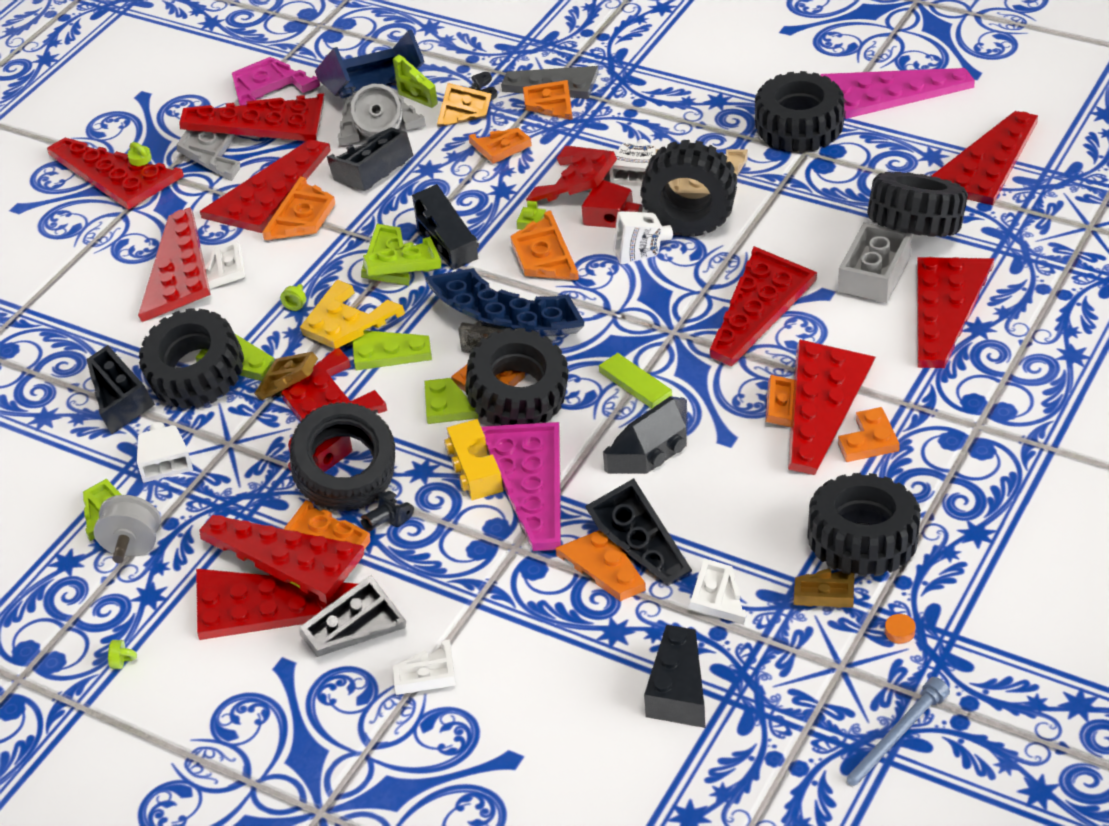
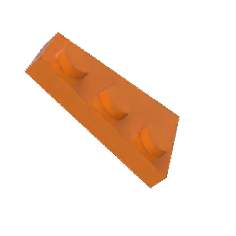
(321, 523)
(605, 563)

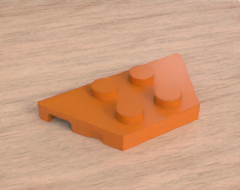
(300, 212)
(543, 250)

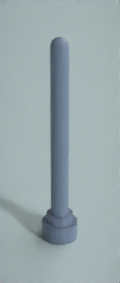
(933, 693)

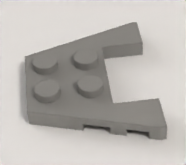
(349, 133)
(208, 150)

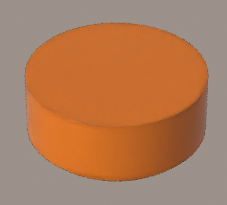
(900, 628)

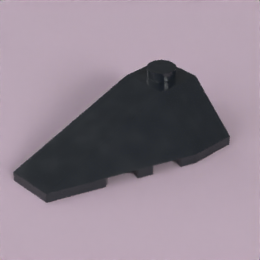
(635, 527)

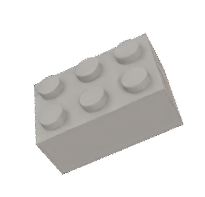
(874, 262)

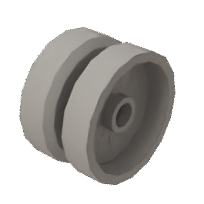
(372, 99)

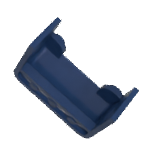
(352, 74)

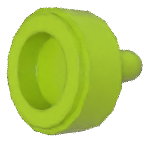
(138, 154)
(293, 297)
(118, 654)

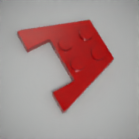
(585, 172)
(321, 390)

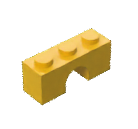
(478, 473)

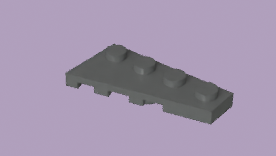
(579, 79)

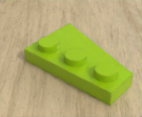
(383, 238)
(410, 258)
(388, 349)
(255, 362)

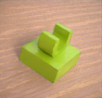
(530, 214)

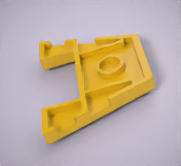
(338, 323)

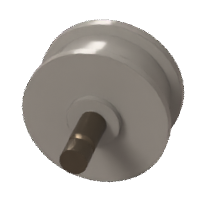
(127, 526)

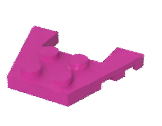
(267, 76)

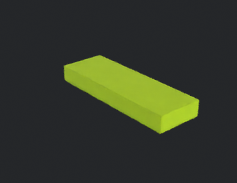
(635, 380)

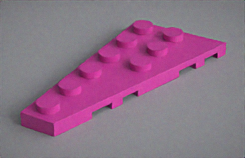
(888, 89)
(531, 477)

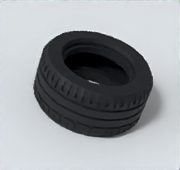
(345, 421)

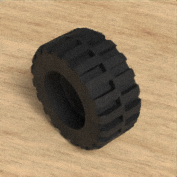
(799, 111)
(692, 162)
(917, 204)
(516, 352)
(202, 380)
(858, 547)

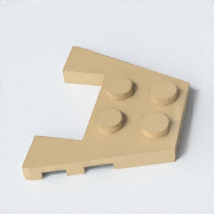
(693, 189)

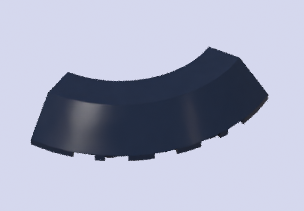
(503, 309)

